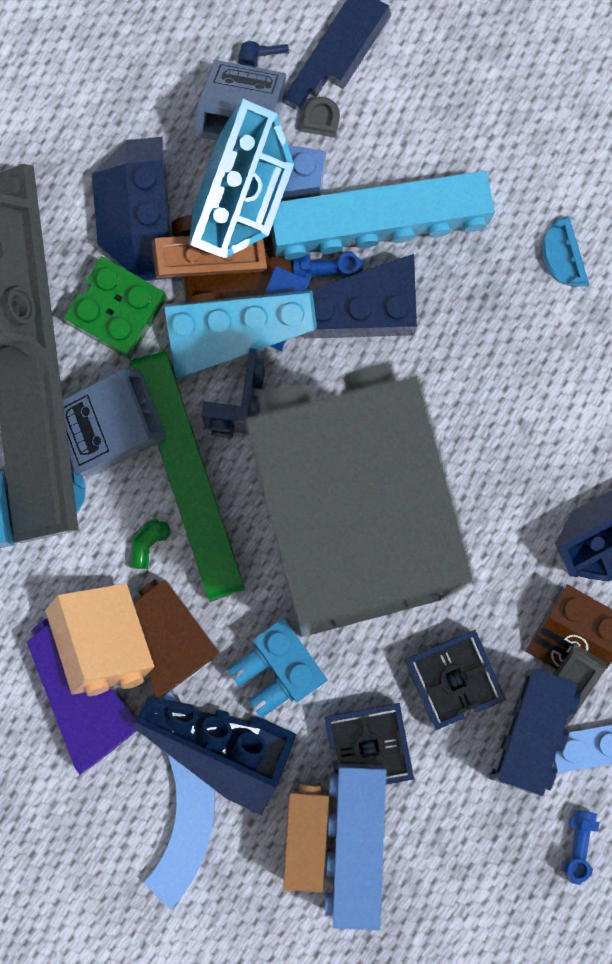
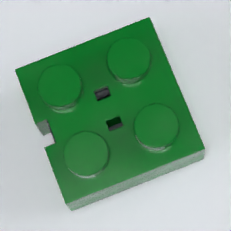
(130, 304)

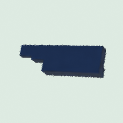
(340, 49)

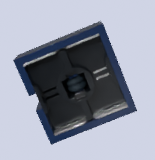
(447, 692)
(383, 740)

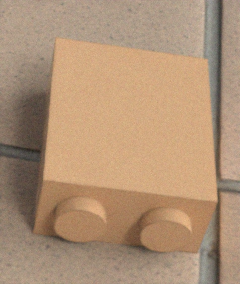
(99, 639)

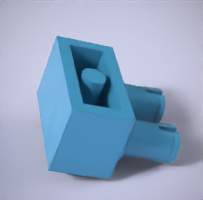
(288, 657)

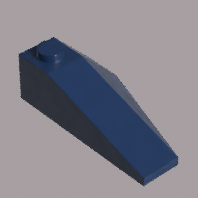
(227, 753)

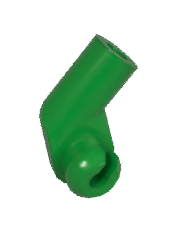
(143, 539)

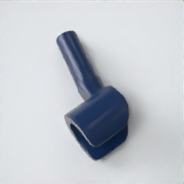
(252, 50)

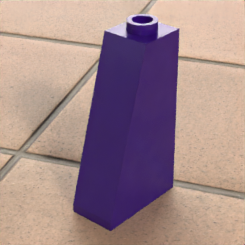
(88, 723)

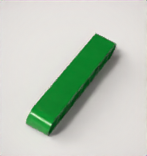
(190, 481)

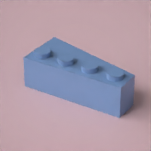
(358, 846)

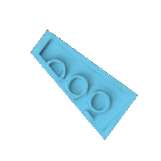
(226, 328)

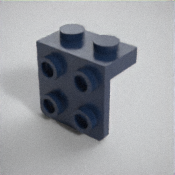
(230, 419)

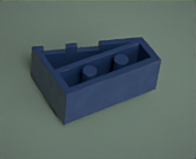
(368, 303)
(536, 732)

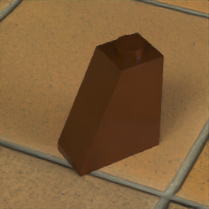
(172, 636)

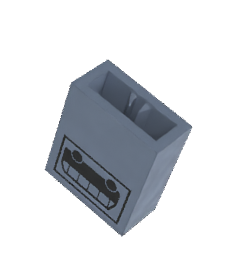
(225, 89)
(110, 422)

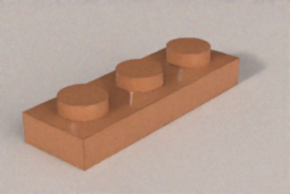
(178, 259)

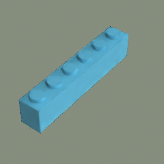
(382, 214)

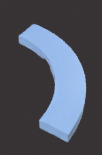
(189, 836)

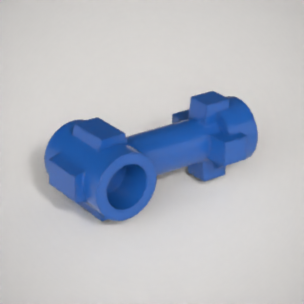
(345, 266)
(576, 866)

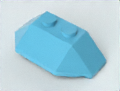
(242, 182)

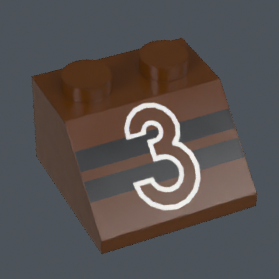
(572, 620)

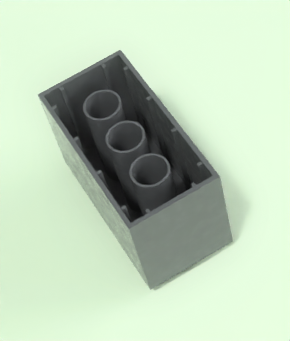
(359, 499)

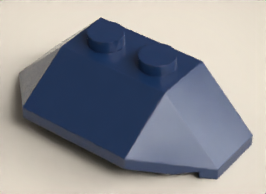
(132, 204)
(587, 540)

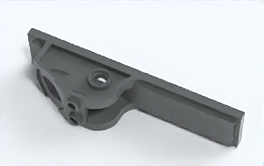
(29, 372)

